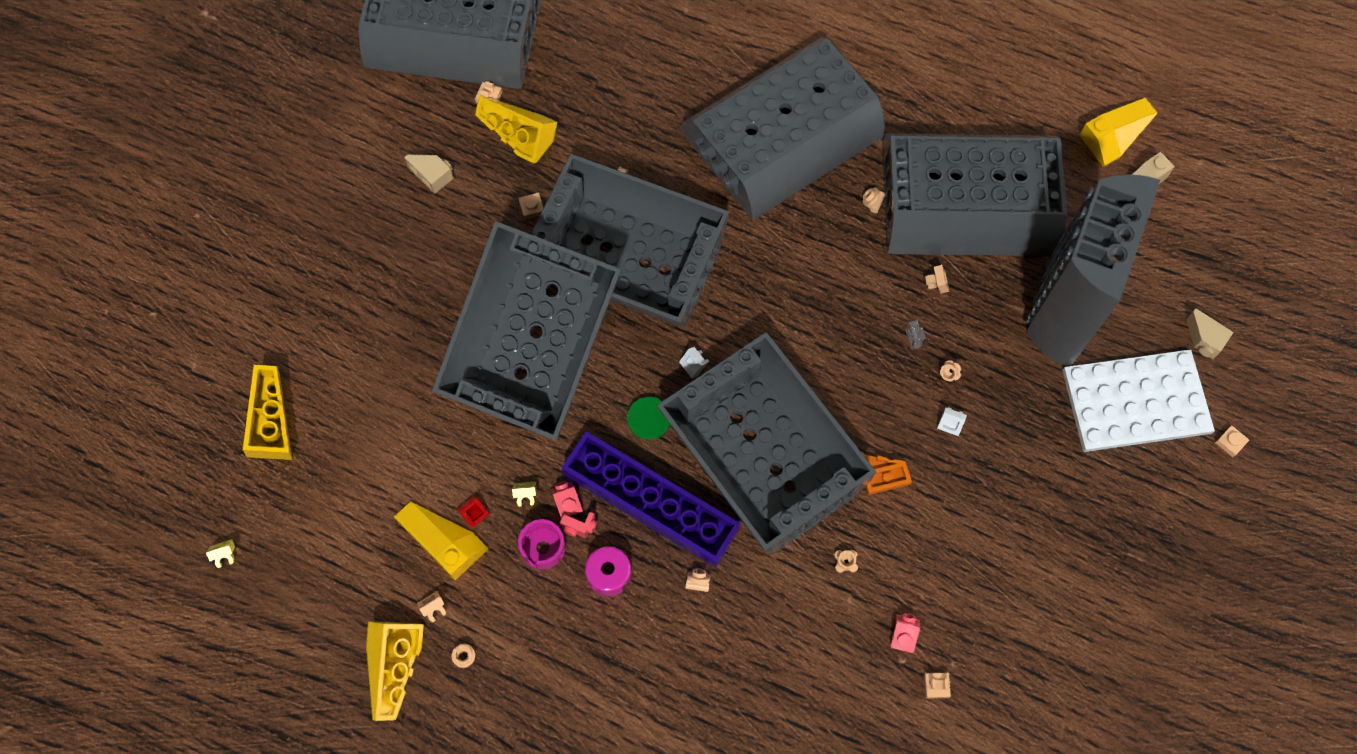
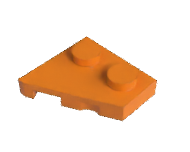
(888, 476)

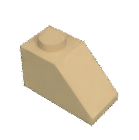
(1156, 167)
(430, 170)
(1207, 334)

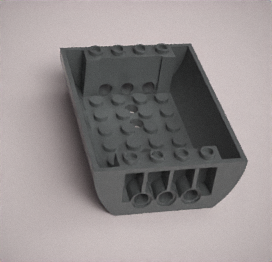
(450, 39)
(976, 211)
(639, 225)
(790, 432)

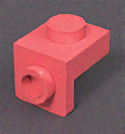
(566, 499)
(574, 527)
(905, 632)

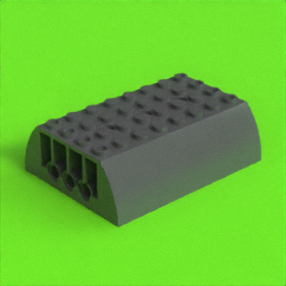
(793, 146)
(1080, 276)
(498, 322)

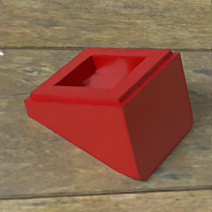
(472, 511)

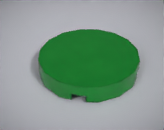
(646, 420)

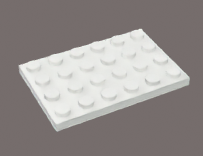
(1137, 400)

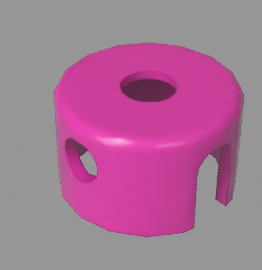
(537, 532)
(608, 584)

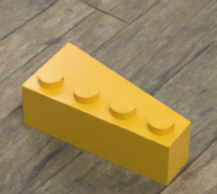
(266, 418)

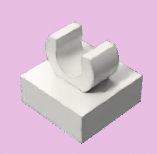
(693, 362)
(952, 421)

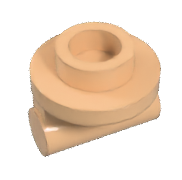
(872, 199)
(698, 580)

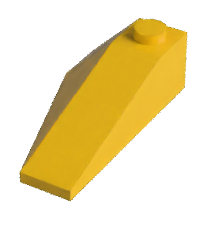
(523, 130)
(1116, 130)
(445, 541)
(390, 661)

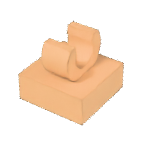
(489, 90)
(938, 280)
(430, 604)
(937, 685)

